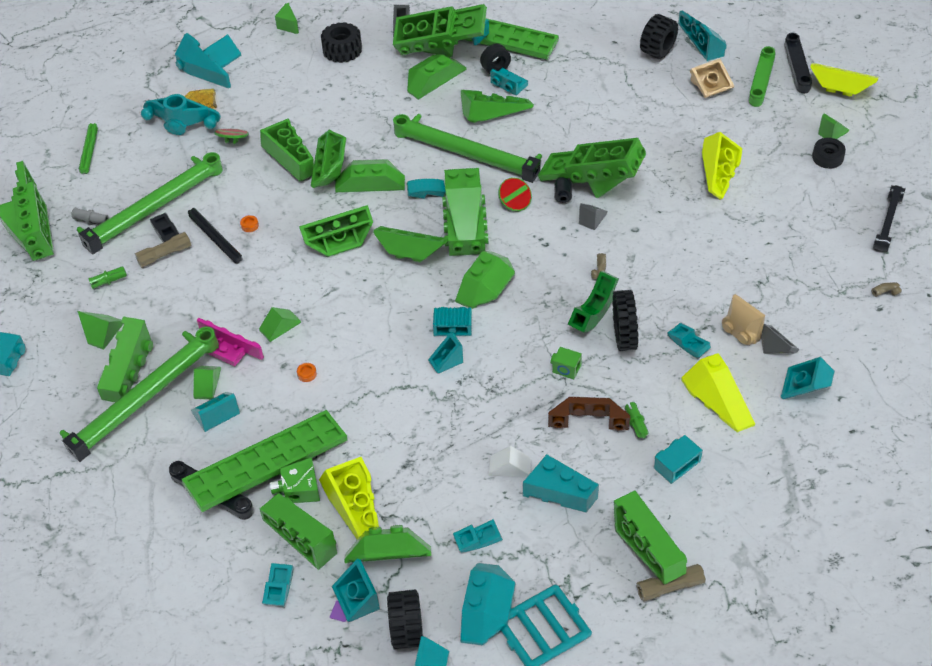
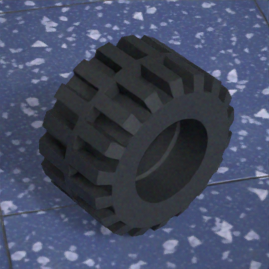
(659, 36)
(341, 42)
(404, 619)

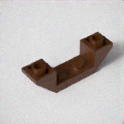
(589, 406)

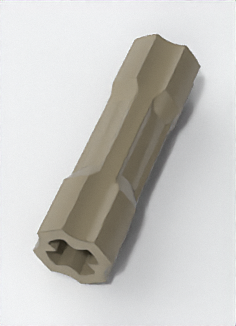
(151, 254)
(654, 588)

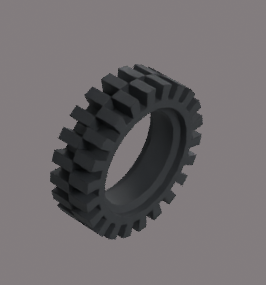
(625, 320)

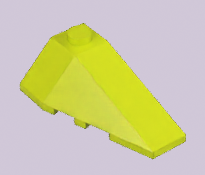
(720, 161)
(716, 387)
(351, 494)

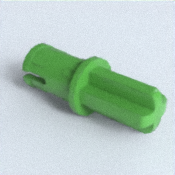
(107, 277)
(637, 420)

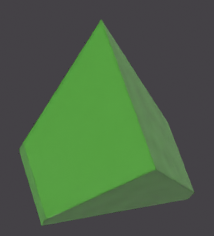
(99, 328)

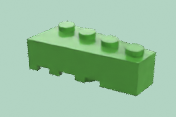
(287, 148)
(125, 360)
(648, 538)

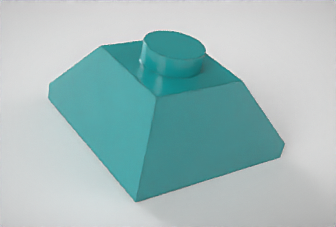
(807, 377)

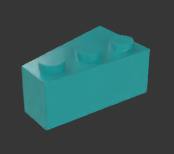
(560, 484)

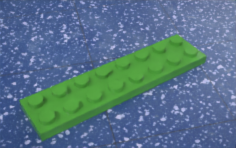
(520, 39)
(263, 460)

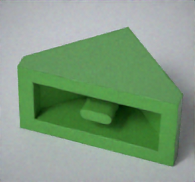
(286, 20)
(831, 128)
(278, 322)
(205, 381)

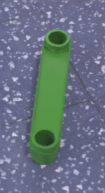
(762, 76)

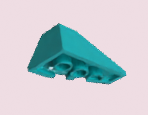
(705, 39)
(199, 63)

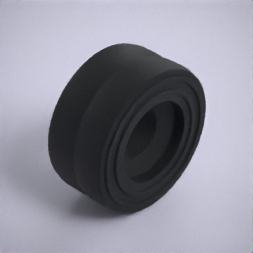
(492, 52)
(827, 160)

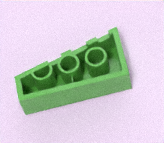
(300, 530)

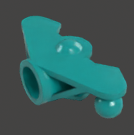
(179, 112)

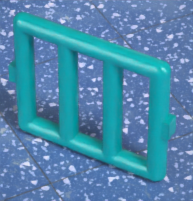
(548, 653)

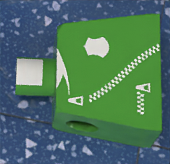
(297, 482)

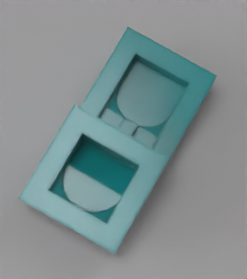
(421, 187)
(686, 339)
(478, 537)
(278, 584)

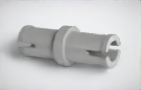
(89, 216)

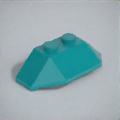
(486, 603)

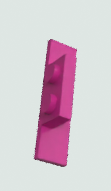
(231, 346)

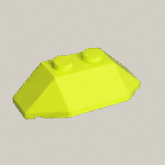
(842, 80)

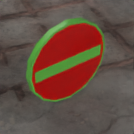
(231, 133)
(514, 194)

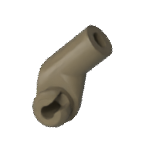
(601, 265)
(884, 287)

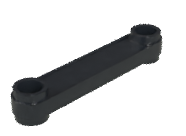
(798, 63)
(882, 241)
(179, 470)

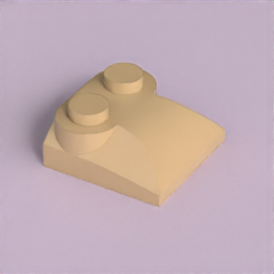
(711, 78)
(743, 321)

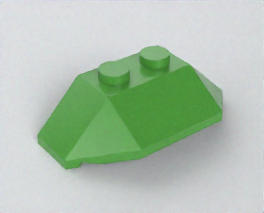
(432, 74)
(328, 158)
(370, 176)
(338, 232)
(408, 244)
(485, 279)
(387, 544)

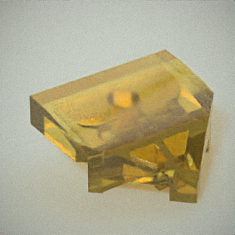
(205, 97)

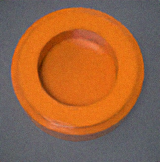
(249, 223)
(306, 372)

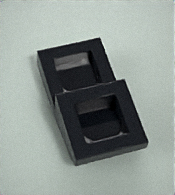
(164, 227)

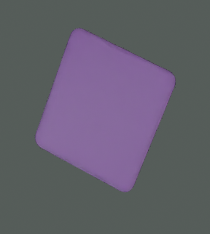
(337, 613)

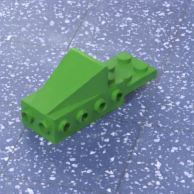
(438, 29)
(598, 163)
(464, 212)
(27, 216)

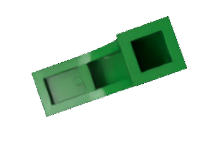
(595, 307)

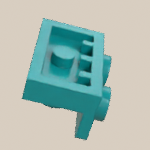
(508, 81)

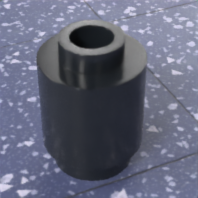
(563, 190)

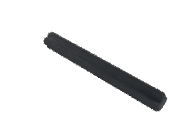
(215, 235)

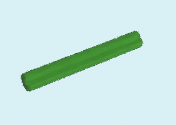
(88, 148)

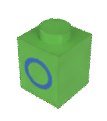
(566, 362)

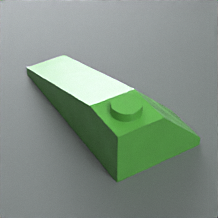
(482, 107)

